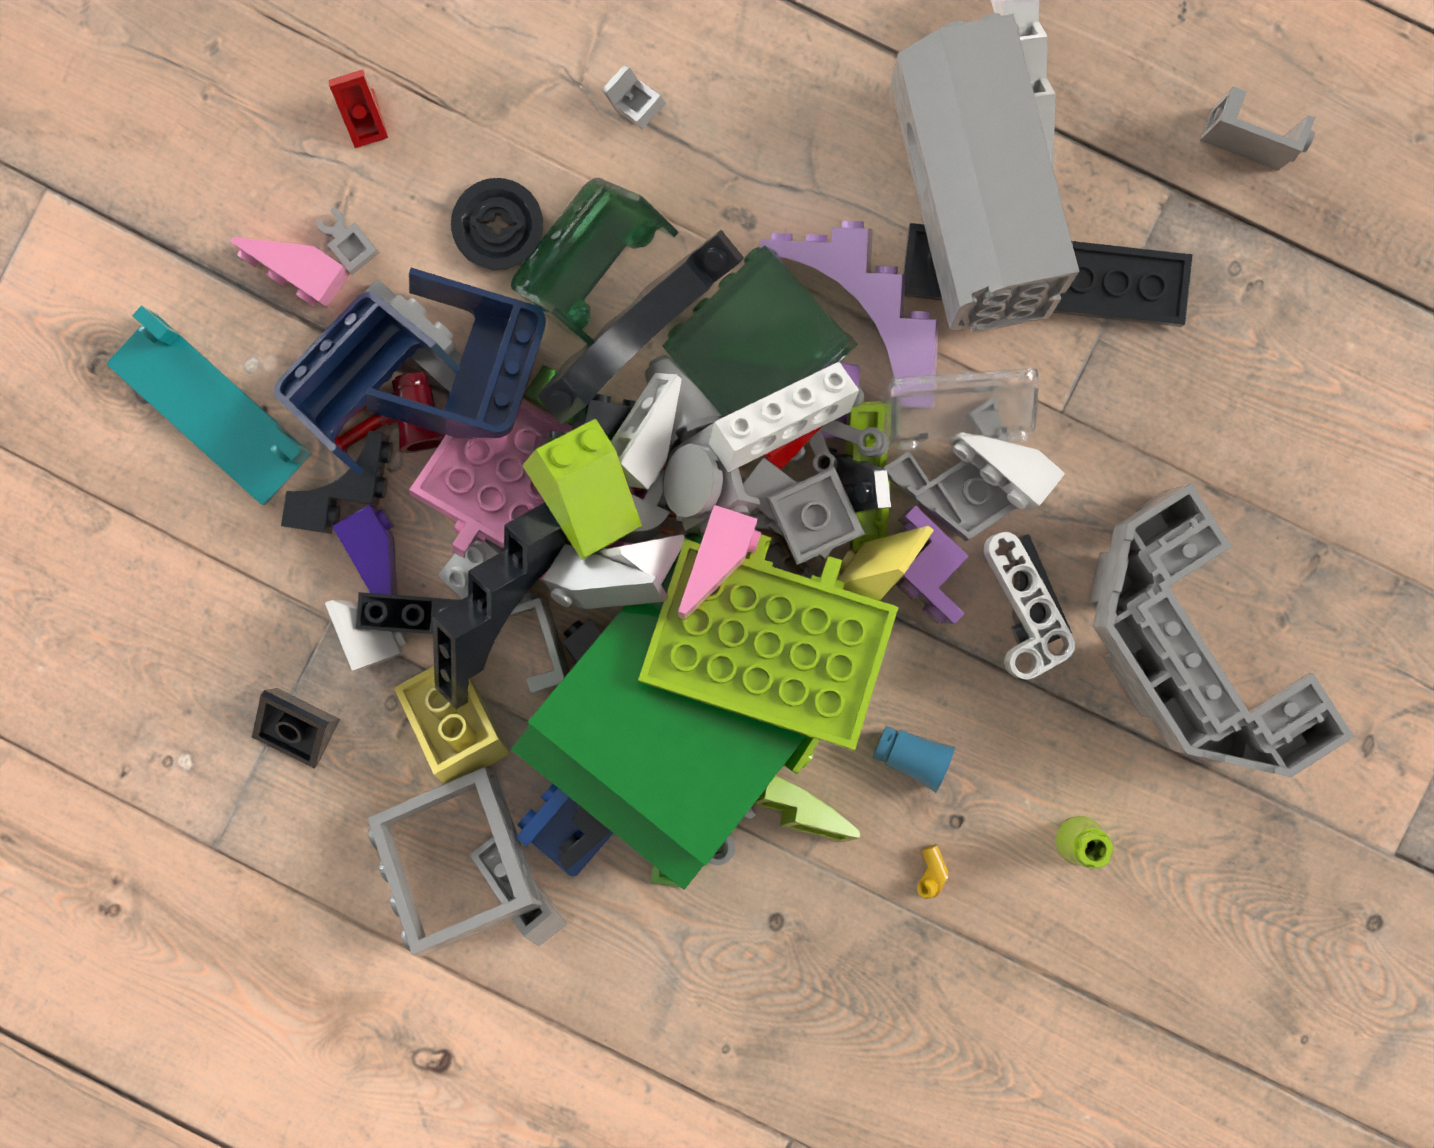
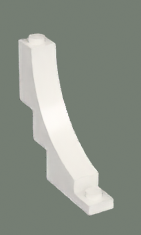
(1035, 52)

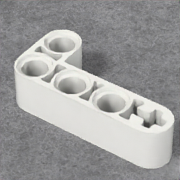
(1022, 602)

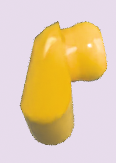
(935, 874)

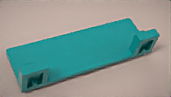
(208, 407)

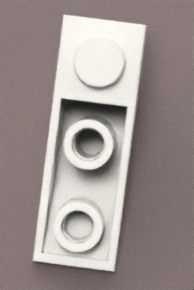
(1016, 469)

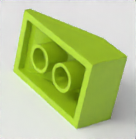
(584, 488)

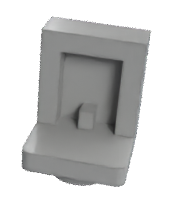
(633, 97)

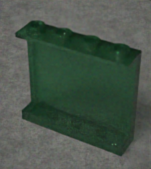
(756, 335)

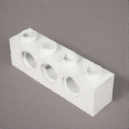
(783, 416)

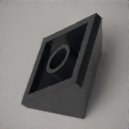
(293, 726)

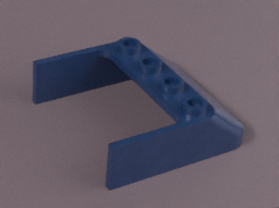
(347, 358)
(492, 369)

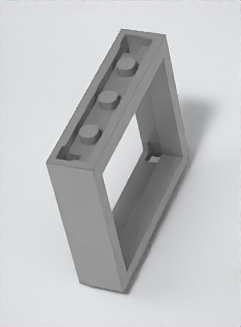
(508, 845)

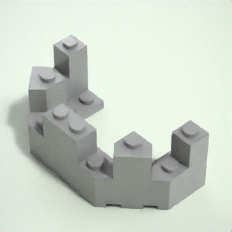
(1170, 667)

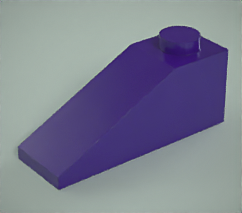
(371, 548)

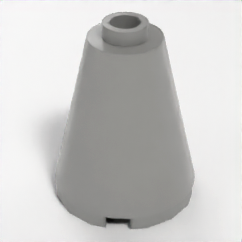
(693, 408)

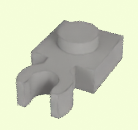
(350, 243)

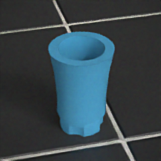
(914, 756)

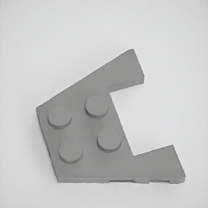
(955, 497)

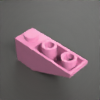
(303, 266)

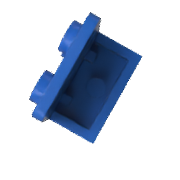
(553, 826)

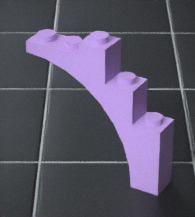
(847, 259)

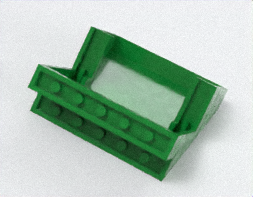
(647, 760)

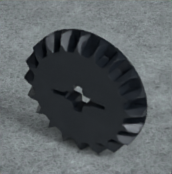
(481, 205)

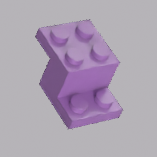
(931, 569)

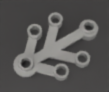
(847, 433)

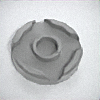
(692, 481)

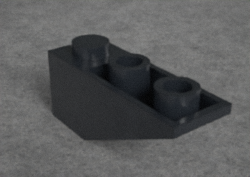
(399, 612)

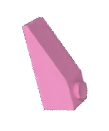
(720, 554)

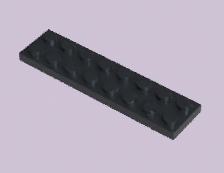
(1109, 284)

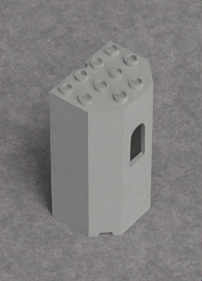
(983, 175)

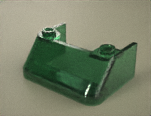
(583, 248)

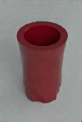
(411, 437)

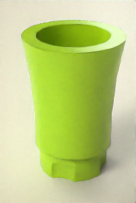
(1073, 840)

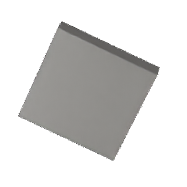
(815, 515)

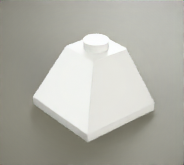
(363, 646)

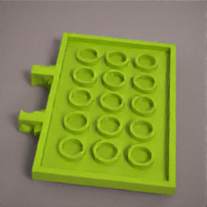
(774, 647)

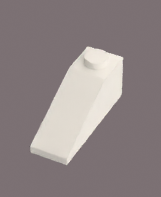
(647, 430)

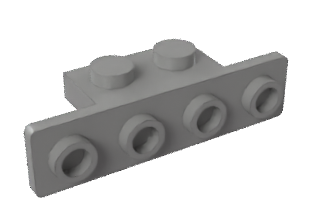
(438, 332)

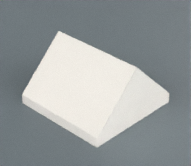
(647, 556)

